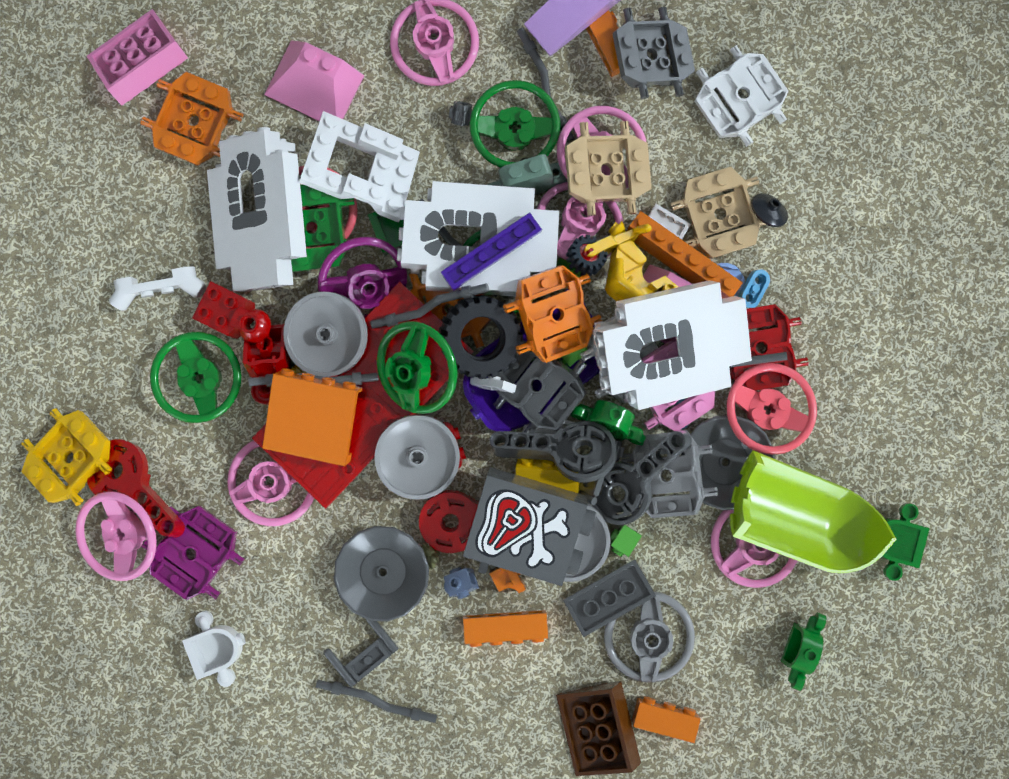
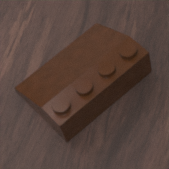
(599, 730)

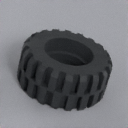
(505, 350)

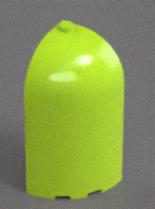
(806, 517)

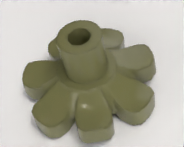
(431, 555)

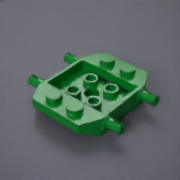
(329, 228)

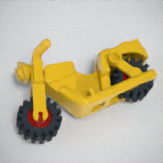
(625, 263)

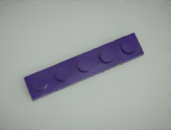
(491, 251)

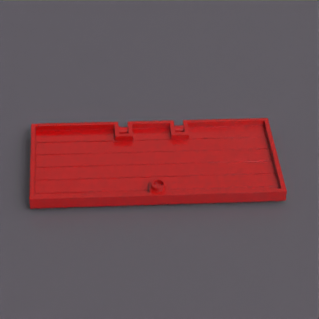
(374, 406)

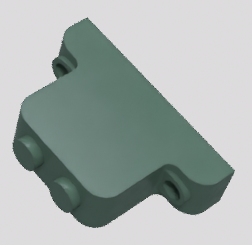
(531, 173)

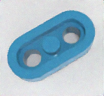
(755, 290)

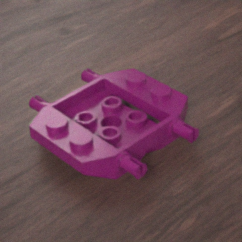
(193, 576)

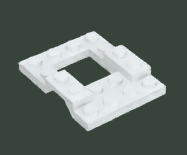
(389, 174)

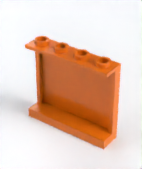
(311, 417)

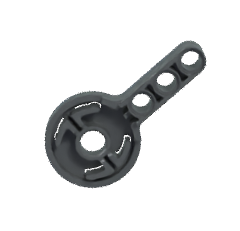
(561, 450)
(637, 481)

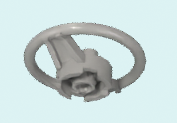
(651, 654)

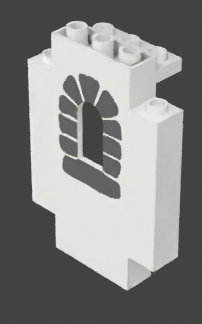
(475, 206)
(263, 241)
(709, 339)

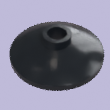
(769, 210)

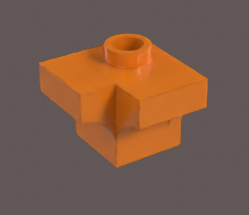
(507, 579)

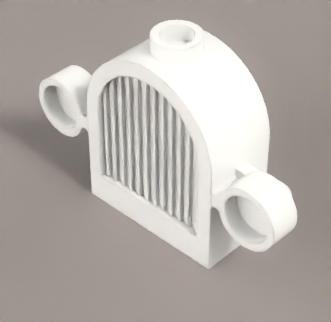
(214, 649)

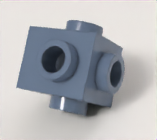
(460, 582)

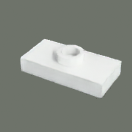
(669, 221)
(493, 384)

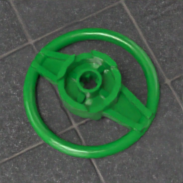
(498, 126)
(192, 364)
(411, 369)

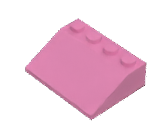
(136, 57)

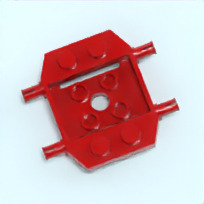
(775, 340)

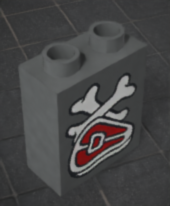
(529, 527)

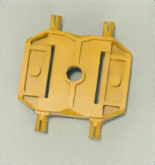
(70, 434)

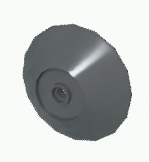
(725, 444)
(378, 595)

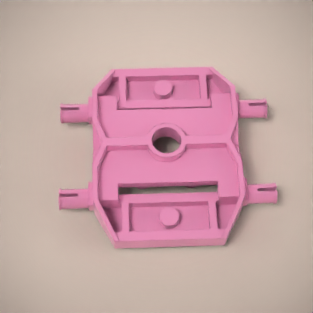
(687, 410)

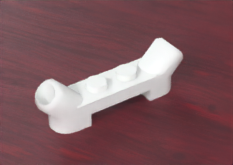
(128, 288)

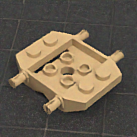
(584, 171)
(734, 204)

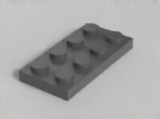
(609, 598)

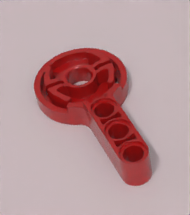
(136, 486)
(433, 527)

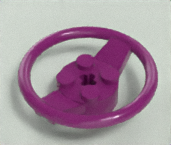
(357, 277)

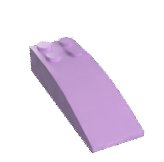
(563, 20)

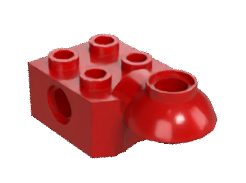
(232, 314)
(266, 358)

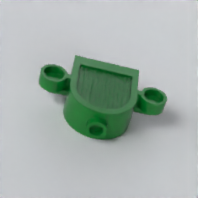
(386, 230)
(614, 418)
(909, 544)
(804, 649)

